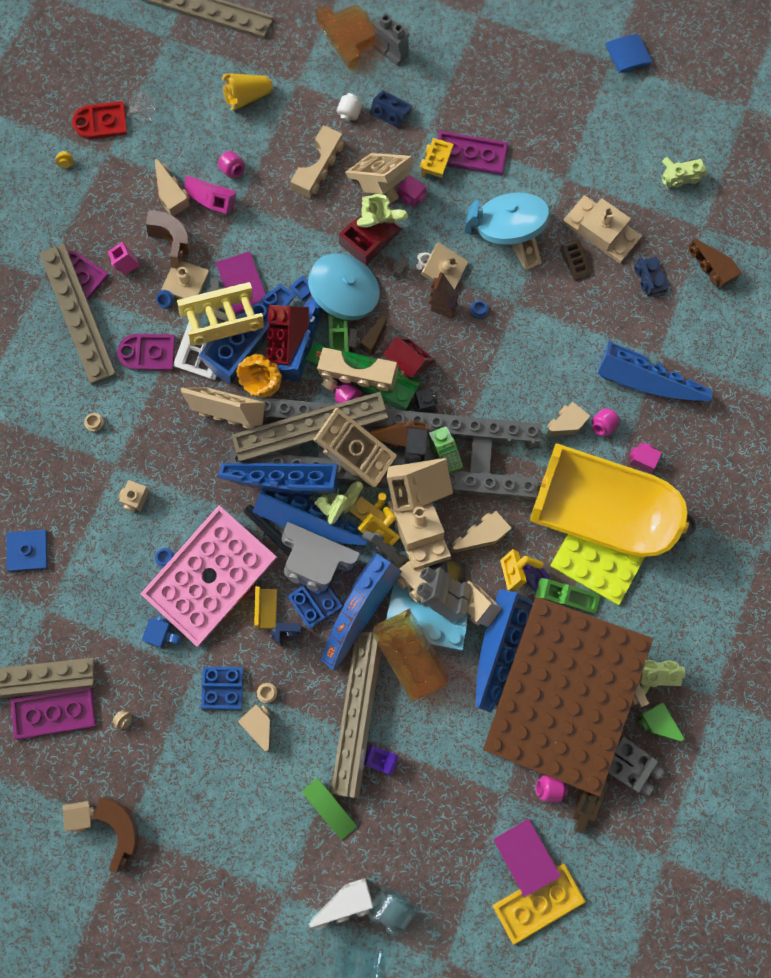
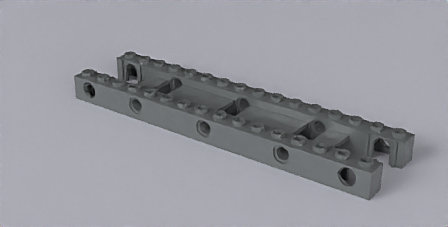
(480, 431)

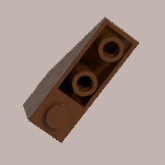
(718, 266)
(443, 296)
(397, 433)

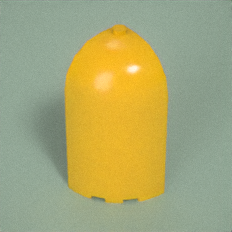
(609, 504)

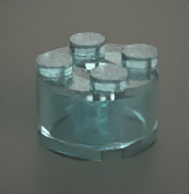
(392, 910)

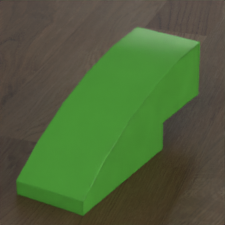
(338, 333)
(567, 595)
(329, 808)

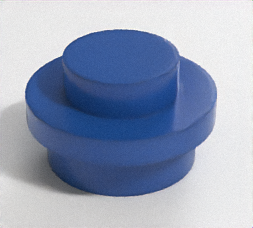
(165, 298)
(479, 309)
(163, 556)

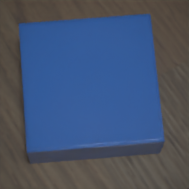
(301, 288)

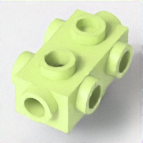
(683, 173)
(661, 673)

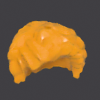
(259, 376)

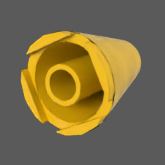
(245, 88)

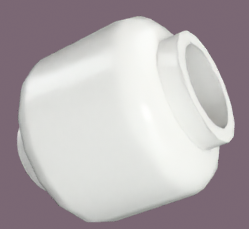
(349, 107)

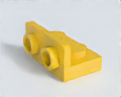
(437, 158)

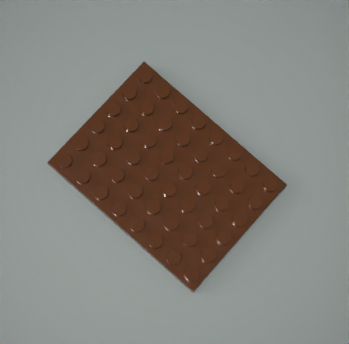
(568, 695)

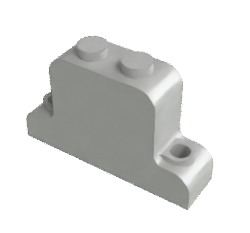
(314, 558)

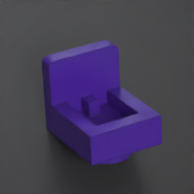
(381, 760)

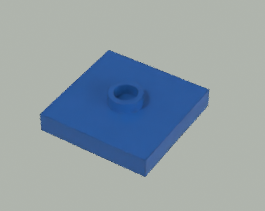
(27, 550)

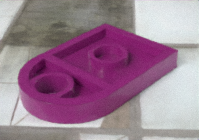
(89, 274)
(149, 352)

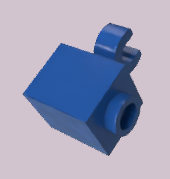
(158, 633)

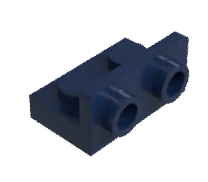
(390, 108)
(651, 276)
(290, 630)

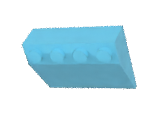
(437, 629)

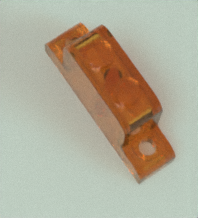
(347, 31)

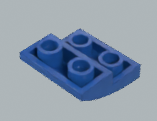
(628, 53)
(315, 605)
(222, 688)

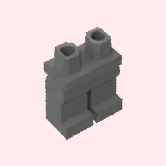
(391, 39)
(444, 594)
(636, 769)

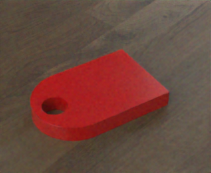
(101, 120)

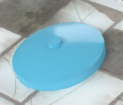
(513, 218)
(343, 286)

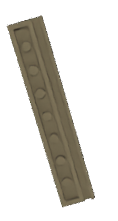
(222, 14)
(77, 314)
(304, 427)
(47, 677)
(356, 717)

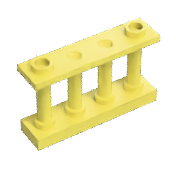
(217, 299)

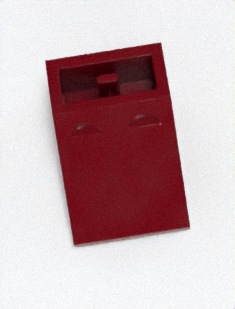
(367, 242)
(285, 331)

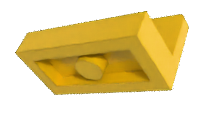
(265, 608)

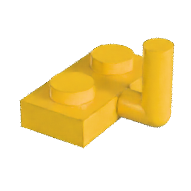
(363, 508)
(373, 525)
(513, 569)

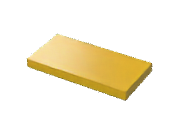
(529, 914)

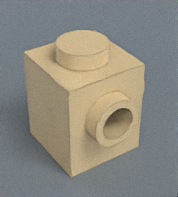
(133, 496)
(77, 816)

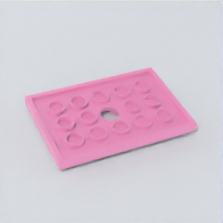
(180, 588)

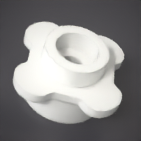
(421, 258)

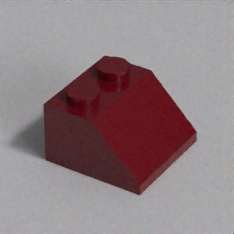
(409, 357)

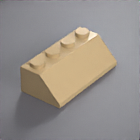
(225, 406)

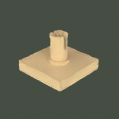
(444, 261)
(186, 280)

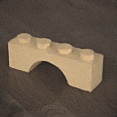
(307, 179)
(380, 374)

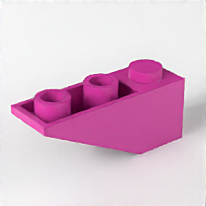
(210, 195)

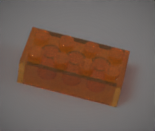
(410, 655)

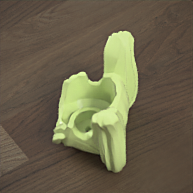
(379, 211)
(336, 504)

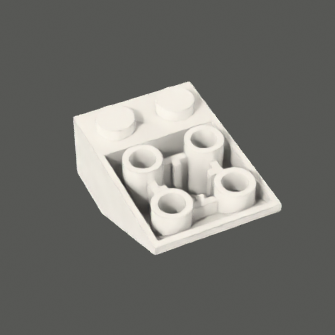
(349, 900)

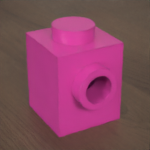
(412, 191)
(123, 258)
(645, 457)

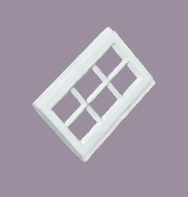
(185, 348)

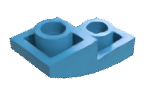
(473, 215)

